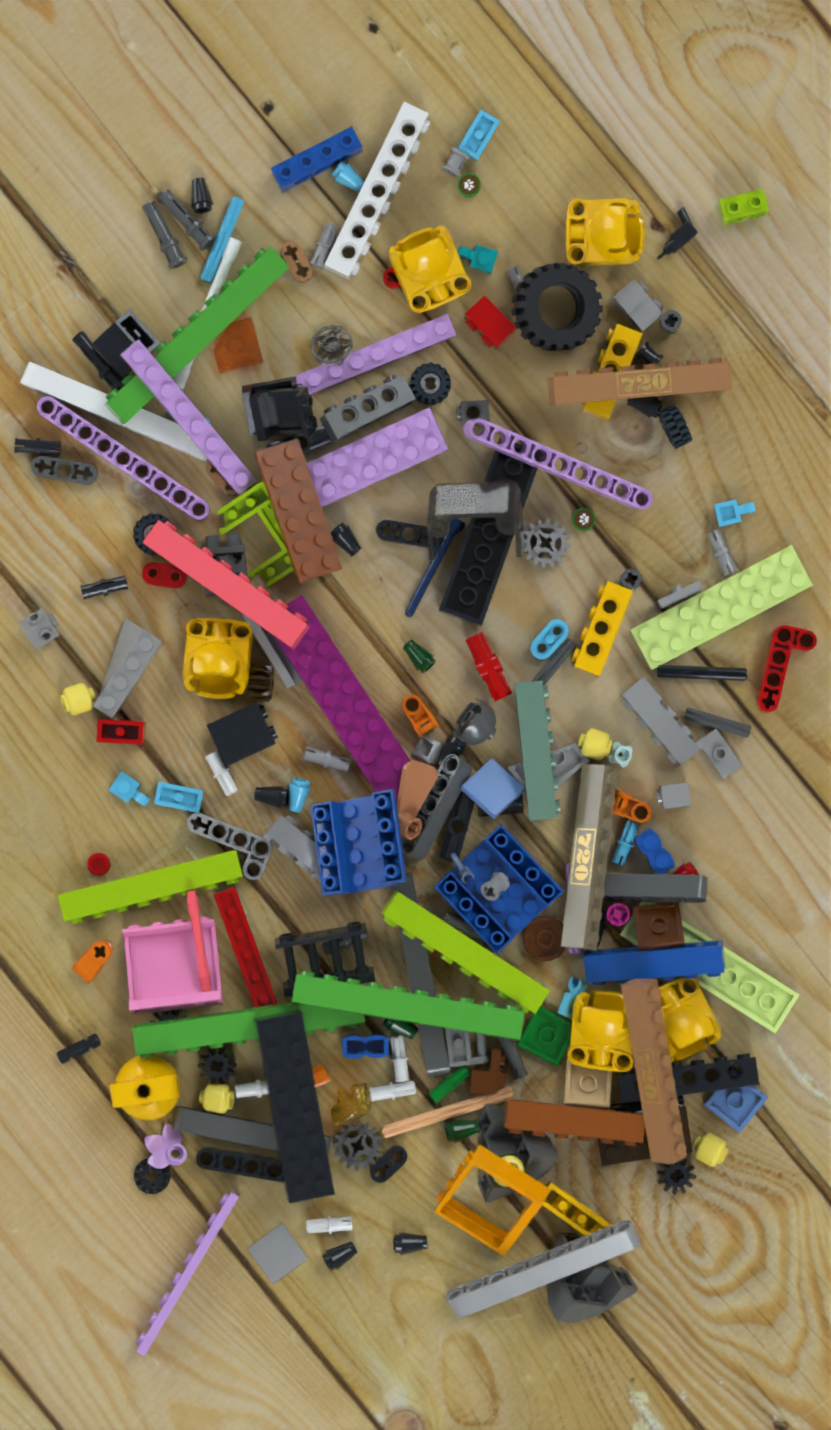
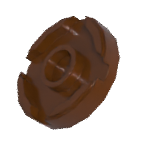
(543, 938)

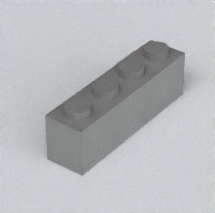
(127, 666)
(661, 722)
(295, 844)

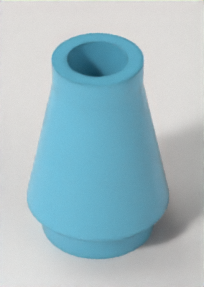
(347, 176)
(298, 793)

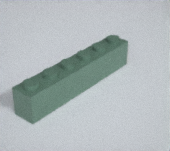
(536, 750)

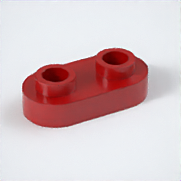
(164, 575)

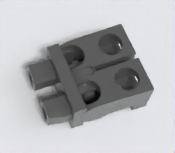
(232, 554)

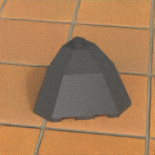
(534, 1151)
(589, 1290)

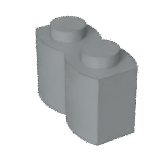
(637, 305)

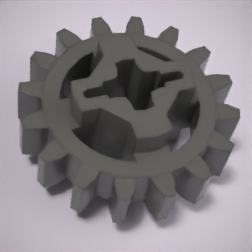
(347, 1140)

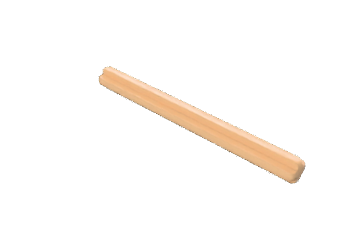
(446, 1112)

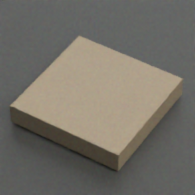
(587, 1087)

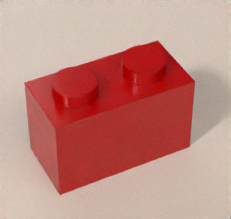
(489, 323)
(121, 732)

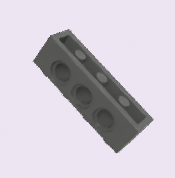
(338, 428)

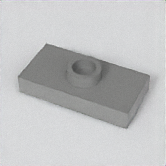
(679, 593)
(719, 754)

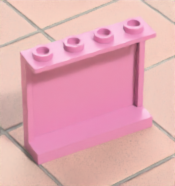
(165, 967)

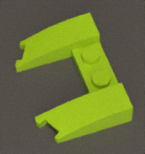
(243, 507)

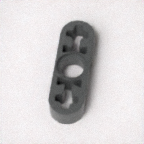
(80, 478)

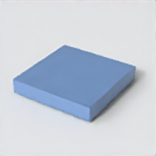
(492, 788)
(736, 1105)

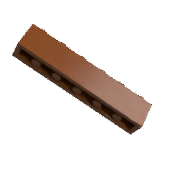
(575, 1121)

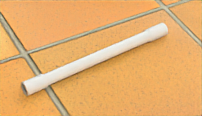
(228, 257)

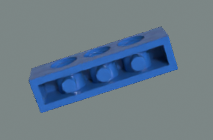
(317, 159)

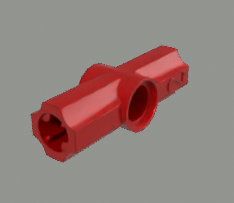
(488, 666)

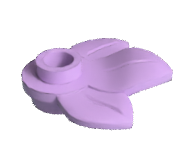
(162, 1146)

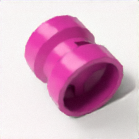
(617, 914)

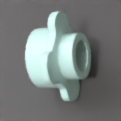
(622, 760)

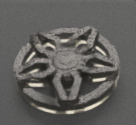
(331, 345)

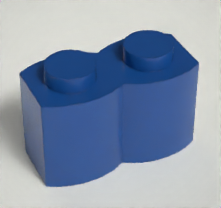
(651, 846)
(373, 1046)

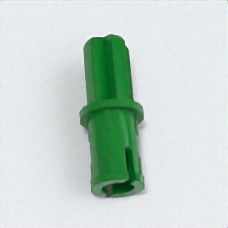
(449, 1084)

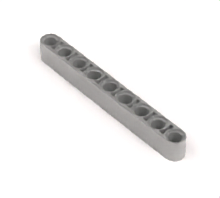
(543, 1269)

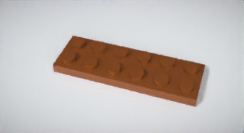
(298, 510)

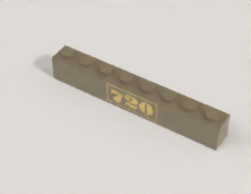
(589, 857)

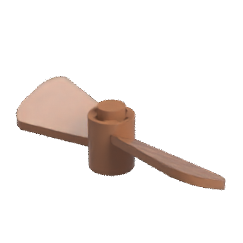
(414, 788)

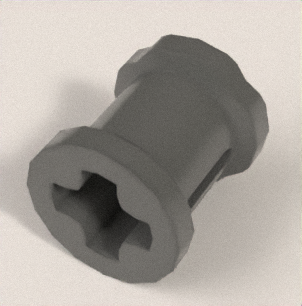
(633, 573)

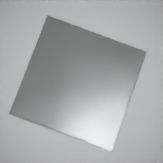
(277, 1253)

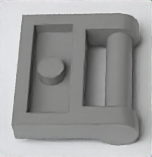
(460, 1051)

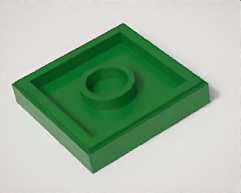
(546, 1036)

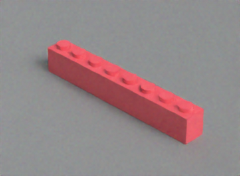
(226, 584)

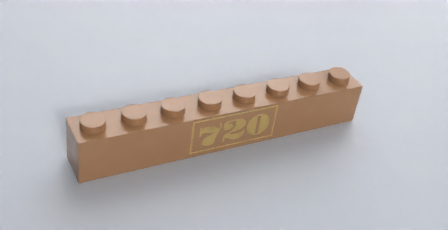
(639, 383)
(654, 1070)

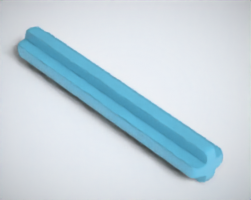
(221, 240)

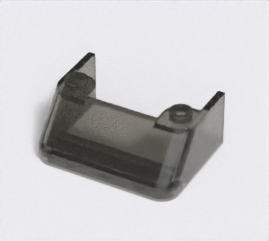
(475, 500)

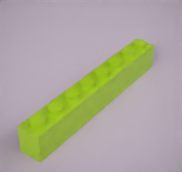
(150, 885)
(464, 951)

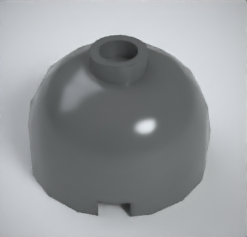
(476, 723)

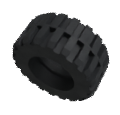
(585, 299)

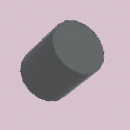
(670, 322)

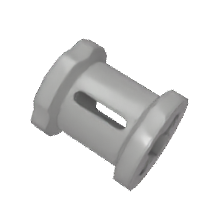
(455, 162)
(492, 888)

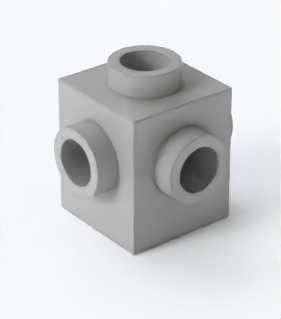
(40, 628)

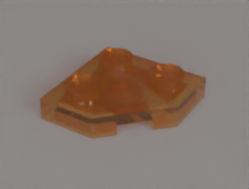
(238, 347)

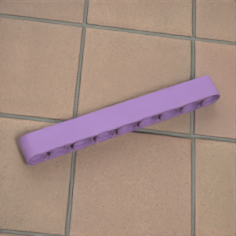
(117, 449)
(548, 460)

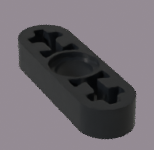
(401, 540)

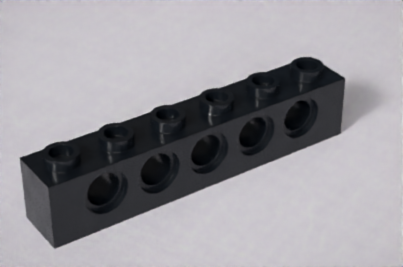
(747, 1077)

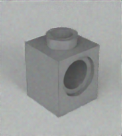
(673, 795)

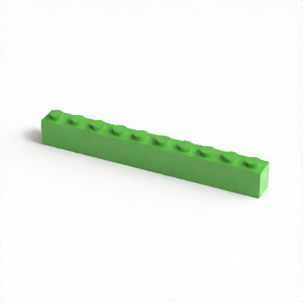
(201, 330)
(408, 1007)
(228, 1026)

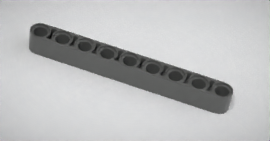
(421, 979)

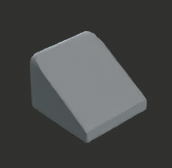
(428, 750)

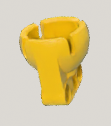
(604, 232)
(429, 268)
(217, 657)
(687, 1019)
(600, 1032)
(158, 1076)

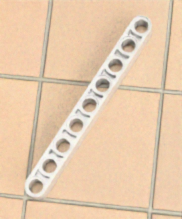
(93, 402)

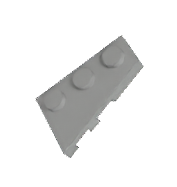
(567, 760)

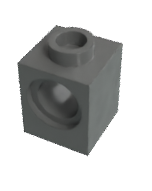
(481, 405)

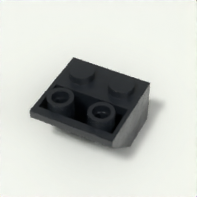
(121, 336)

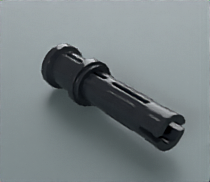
(100, 364)

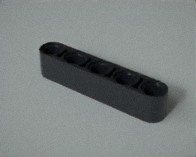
(240, 1166)

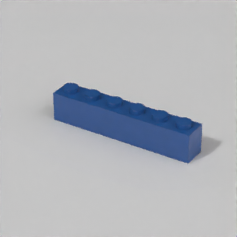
(630, 963)

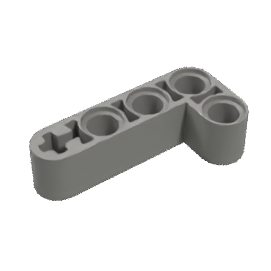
(228, 840)

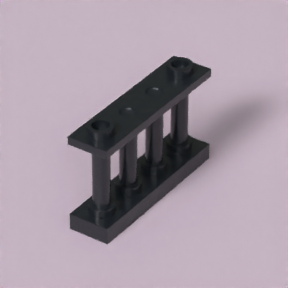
(353, 929)

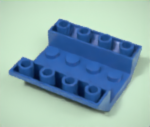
(358, 844)
(516, 907)

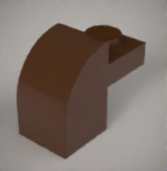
(489, 1080)

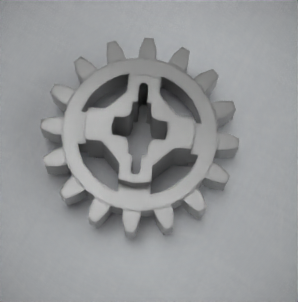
(554, 536)

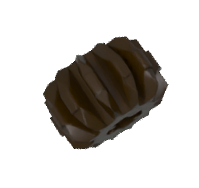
(261, 683)

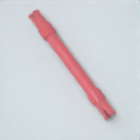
(203, 971)

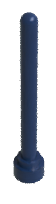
(456, 526)

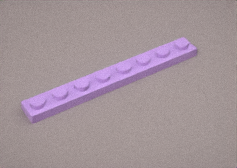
(378, 354)
(188, 417)
(181, 1280)

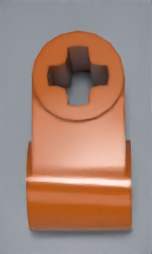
(419, 717)
(628, 807)
(90, 963)

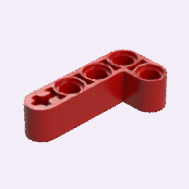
(780, 669)

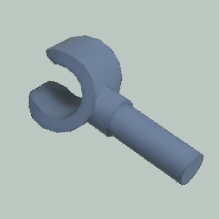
(462, 870)

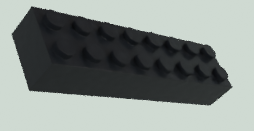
(484, 548)
(294, 1106)

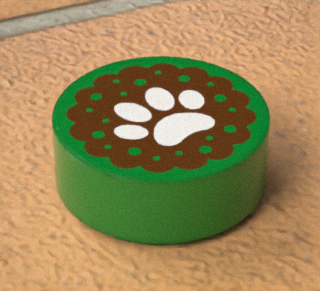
(469, 185)
(583, 519)

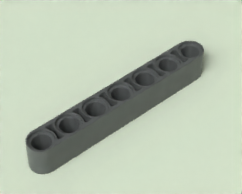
(228, 1128)

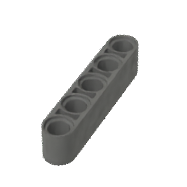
(437, 806)
(655, 888)

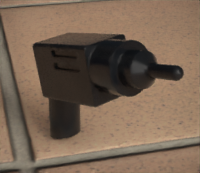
(680, 236)

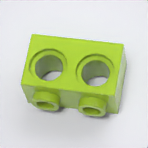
(743, 207)

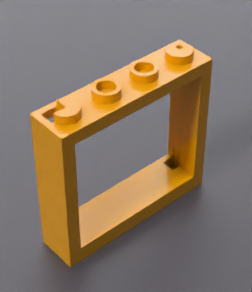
(474, 1223)

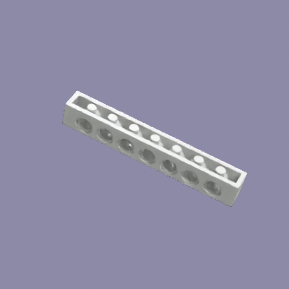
(407, 116)

